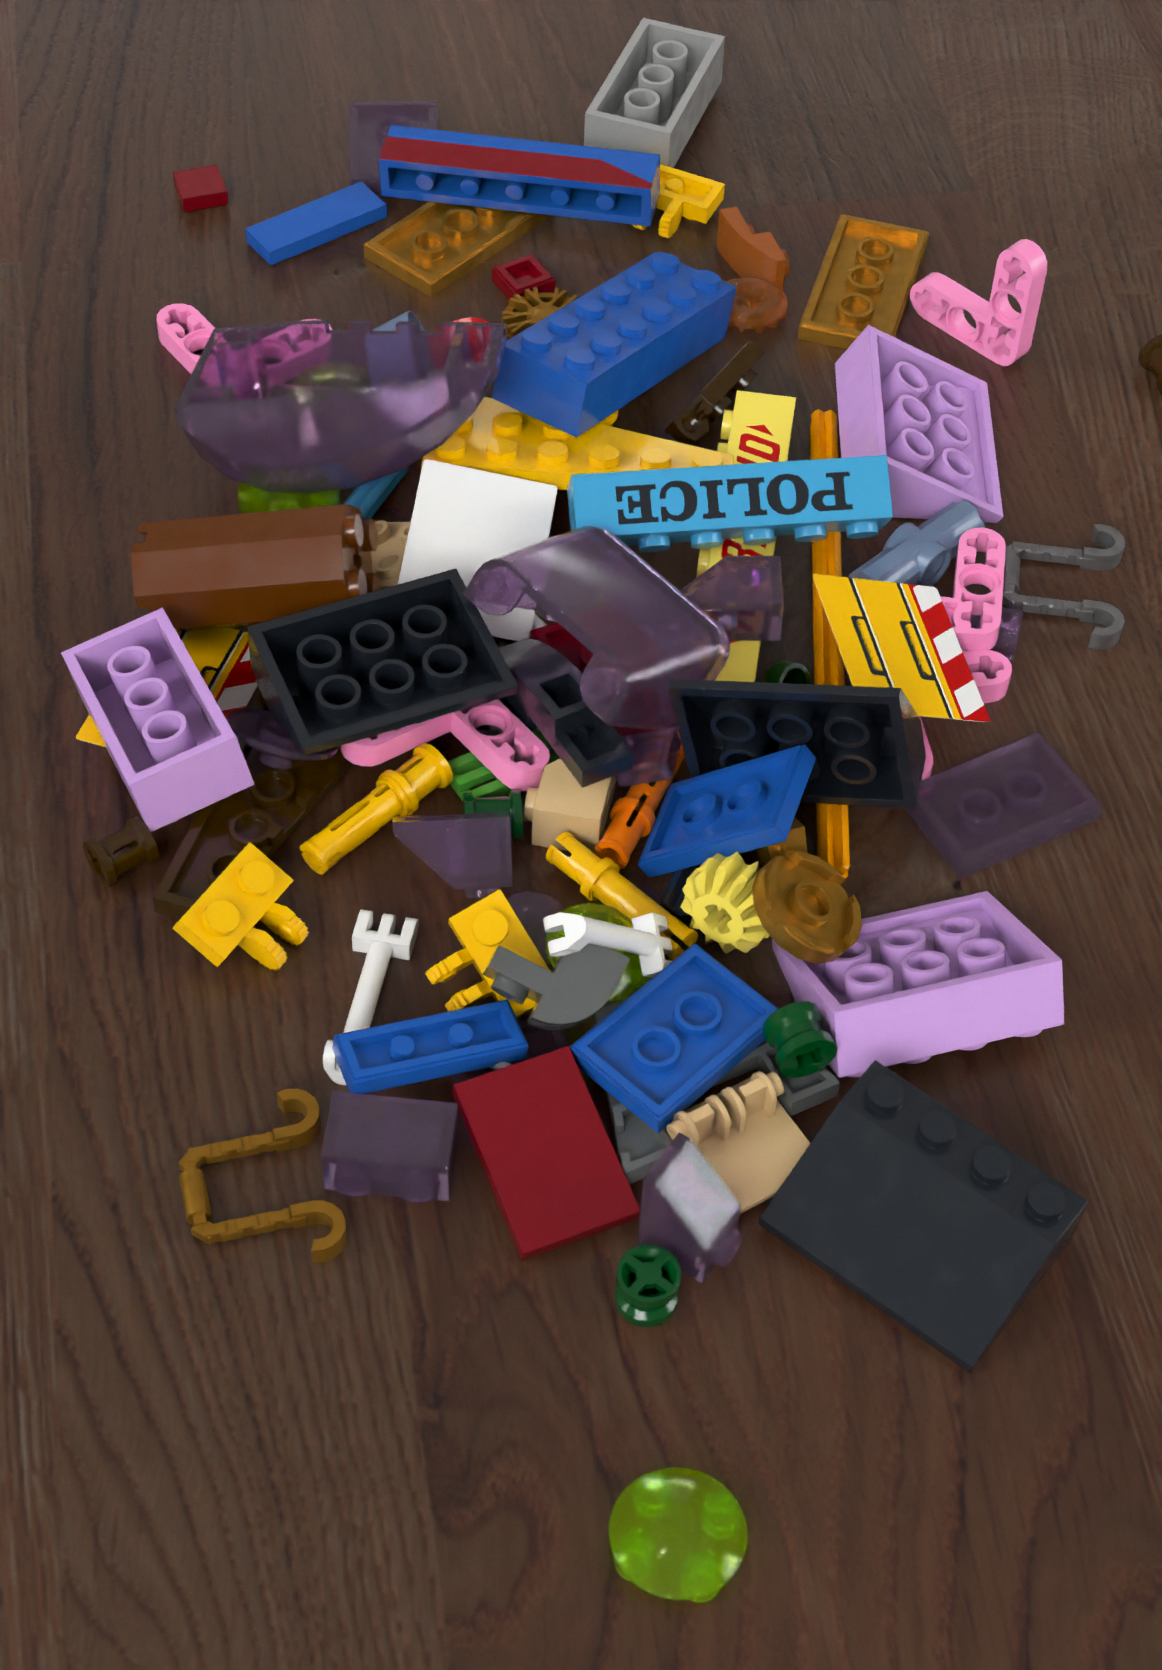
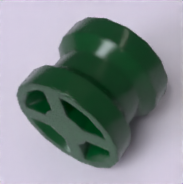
(799, 1039)
(643, 1269)

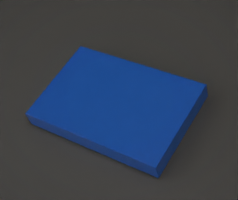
(727, 811)
(674, 1037)

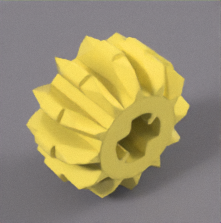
(722, 903)

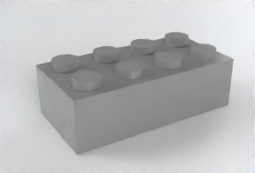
(656, 91)

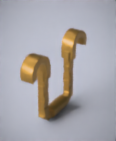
(297, 1215)

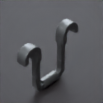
(1089, 559)

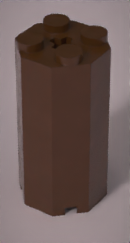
(253, 565)

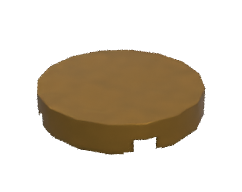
(806, 907)

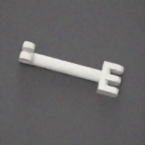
(641, 939)
(379, 947)

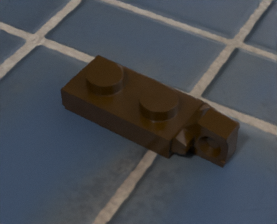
(692, 422)

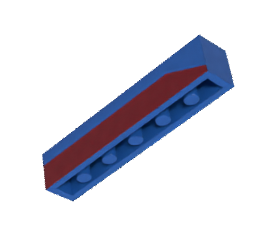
(520, 175)

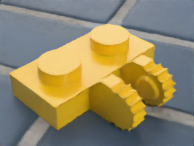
(685, 196)
(235, 904)
(480, 932)

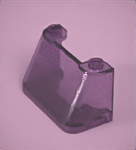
(619, 611)

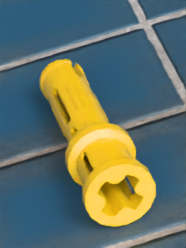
(394, 795)

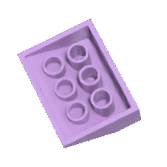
(925, 420)
(931, 984)

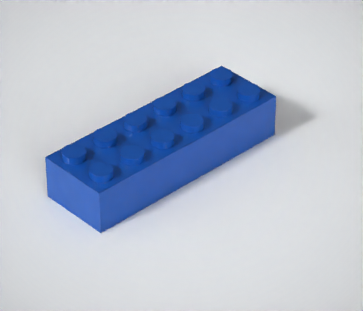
(614, 343)

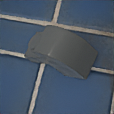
(566, 995)

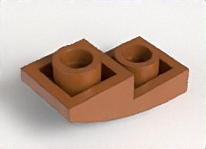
(750, 252)

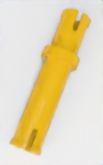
(603, 882)

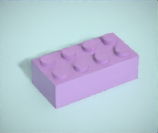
(158, 719)

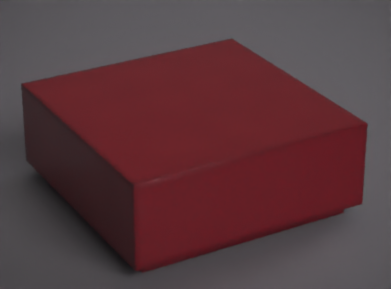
(200, 188)
(523, 274)

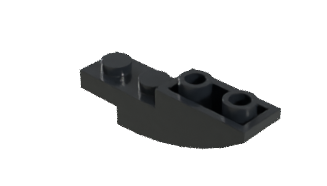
(553, 703)

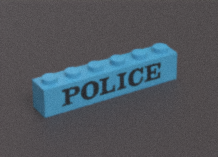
(735, 502)

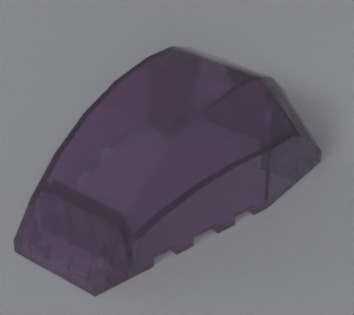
(333, 407)

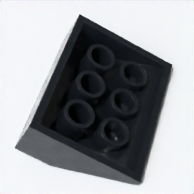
(377, 662)
(862, 737)
(923, 1215)

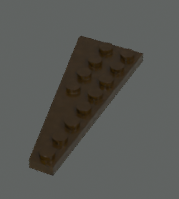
(258, 815)

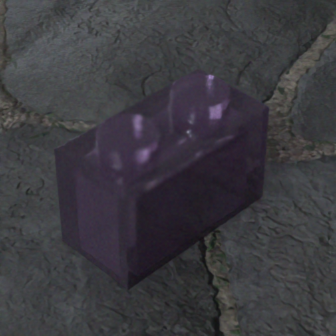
(390, 1146)

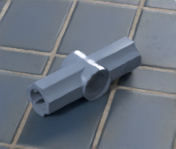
(922, 552)

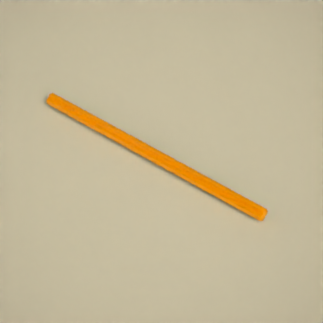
(828, 662)

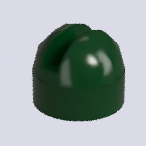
(787, 672)

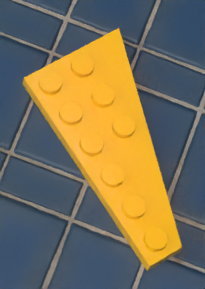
(525, 448)

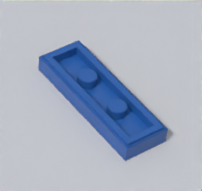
(316, 223)
(429, 1047)

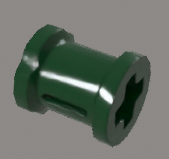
(510, 804)

